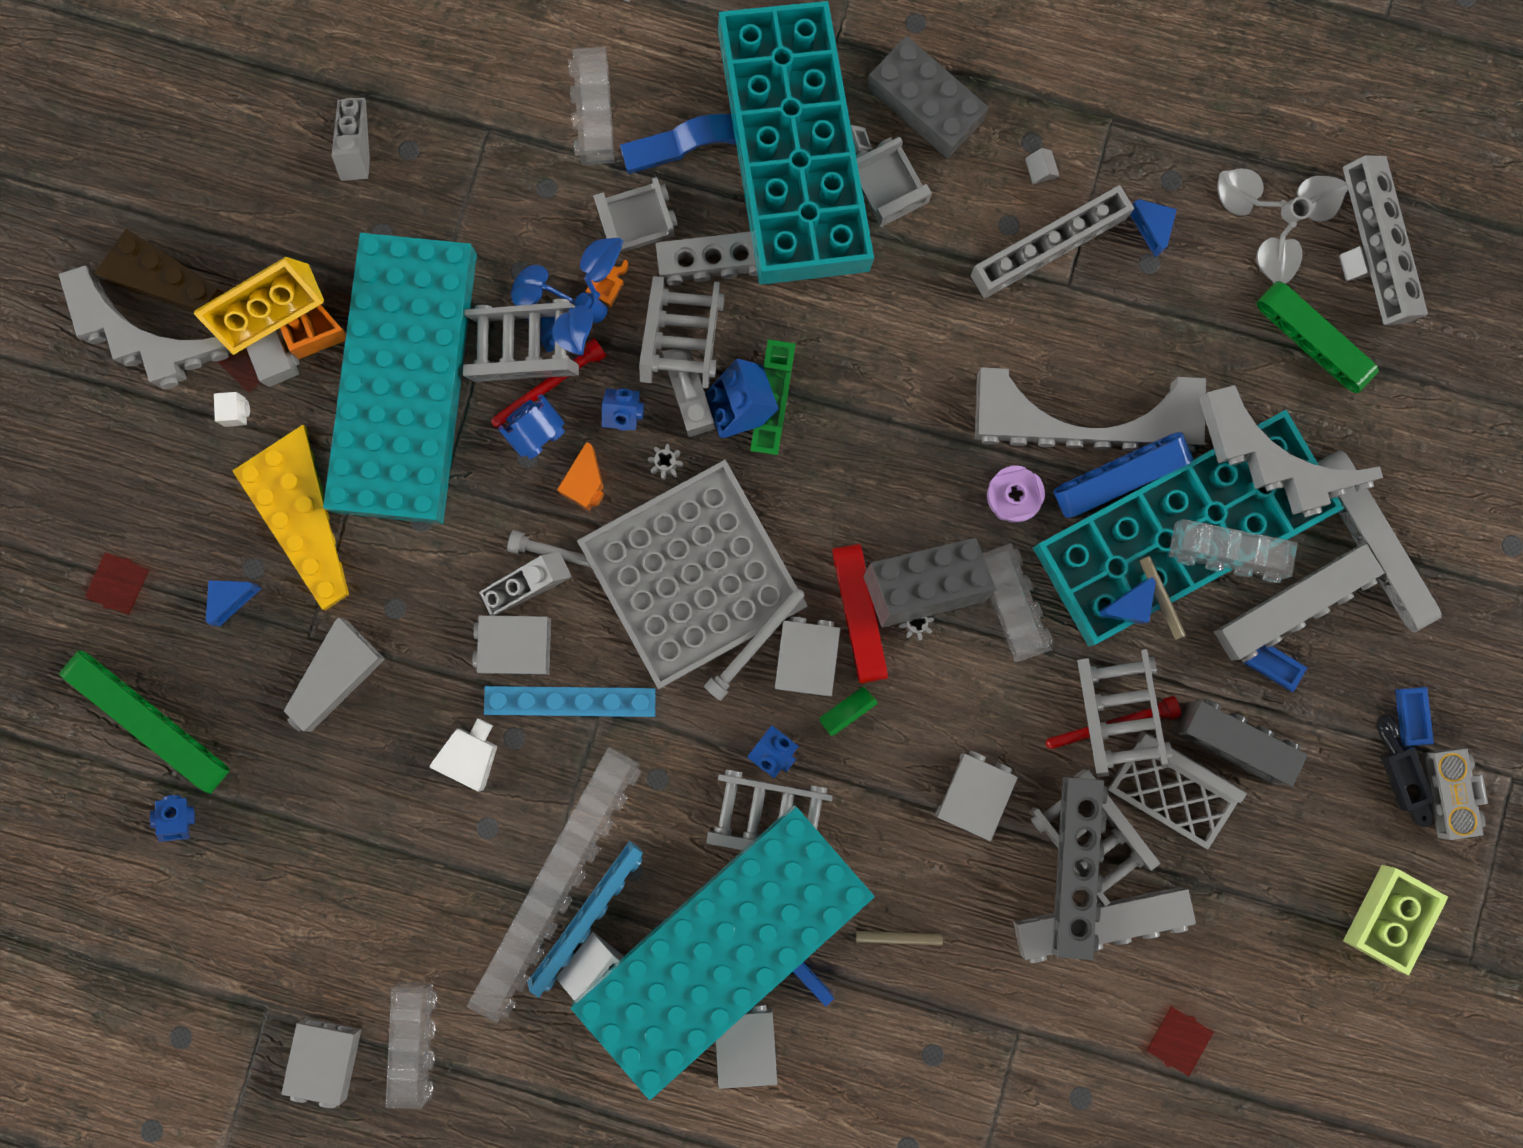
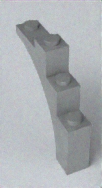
(98, 319)
(1241, 440)

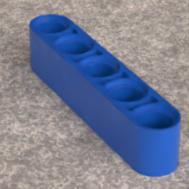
(1123, 474)

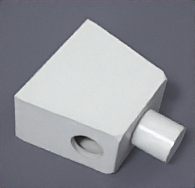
(467, 756)

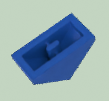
(1154, 224)
(226, 598)
(1134, 605)

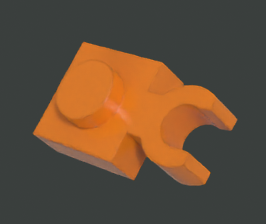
(611, 285)

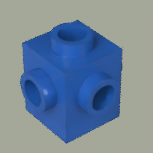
(621, 409)
(773, 752)
(172, 818)

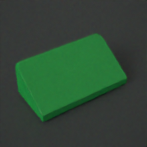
(847, 711)

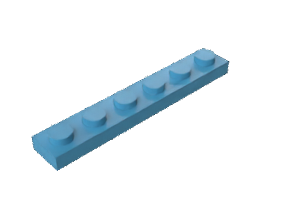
(570, 701)
(579, 927)

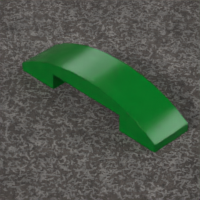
(778, 370)

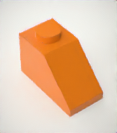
(583, 480)

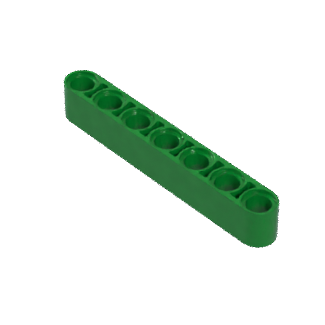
(144, 721)

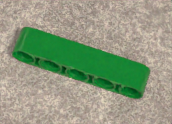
(1317, 337)

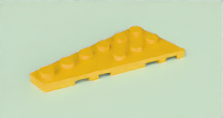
(291, 501)

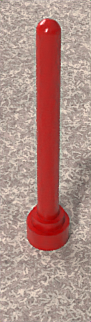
(591, 353)
(1168, 708)

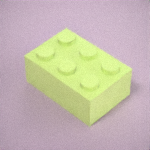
(1395, 919)

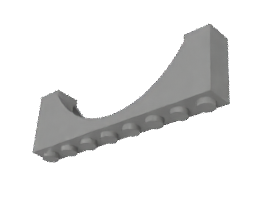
(1009, 416)

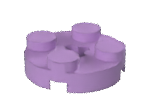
(1025, 481)

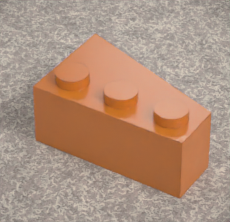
(312, 333)

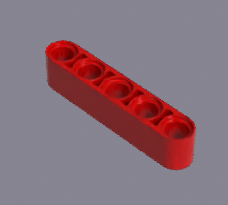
(859, 614)

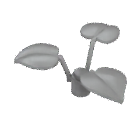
(1317, 199)

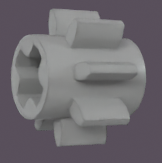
(663, 469)
(912, 630)

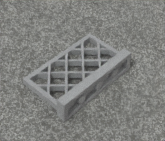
(1195, 773)

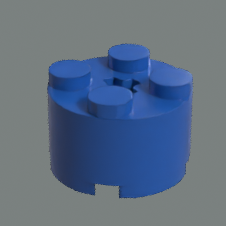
(532, 427)

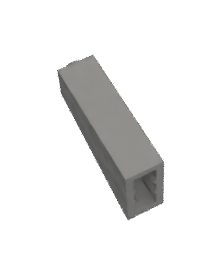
(334, 673)

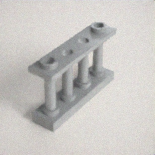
(658, 318)
(508, 367)
(1101, 730)
(1122, 833)
(723, 834)

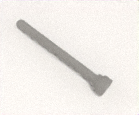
(520, 543)
(719, 685)

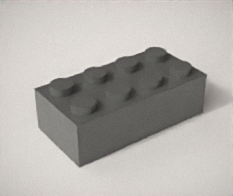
(927, 97)
(928, 582)
(1240, 743)

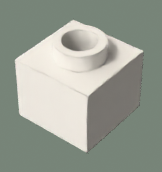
(231, 409)

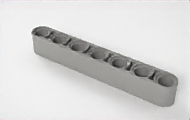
(1370, 527)

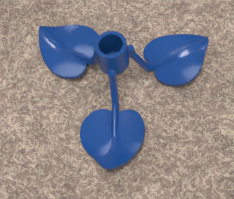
(573, 327)

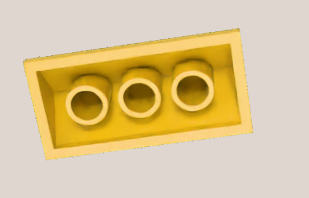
(261, 304)

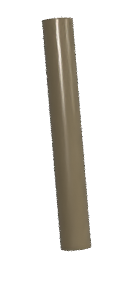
(1163, 599)
(899, 938)

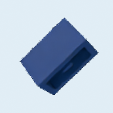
(741, 398)

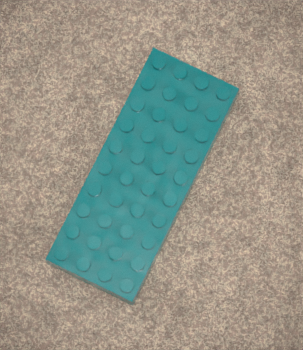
(794, 143)
(400, 378)
(1101, 554)
(721, 952)

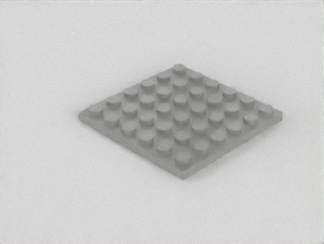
(690, 573)

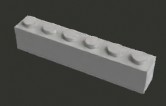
(1298, 603)
(1119, 922)

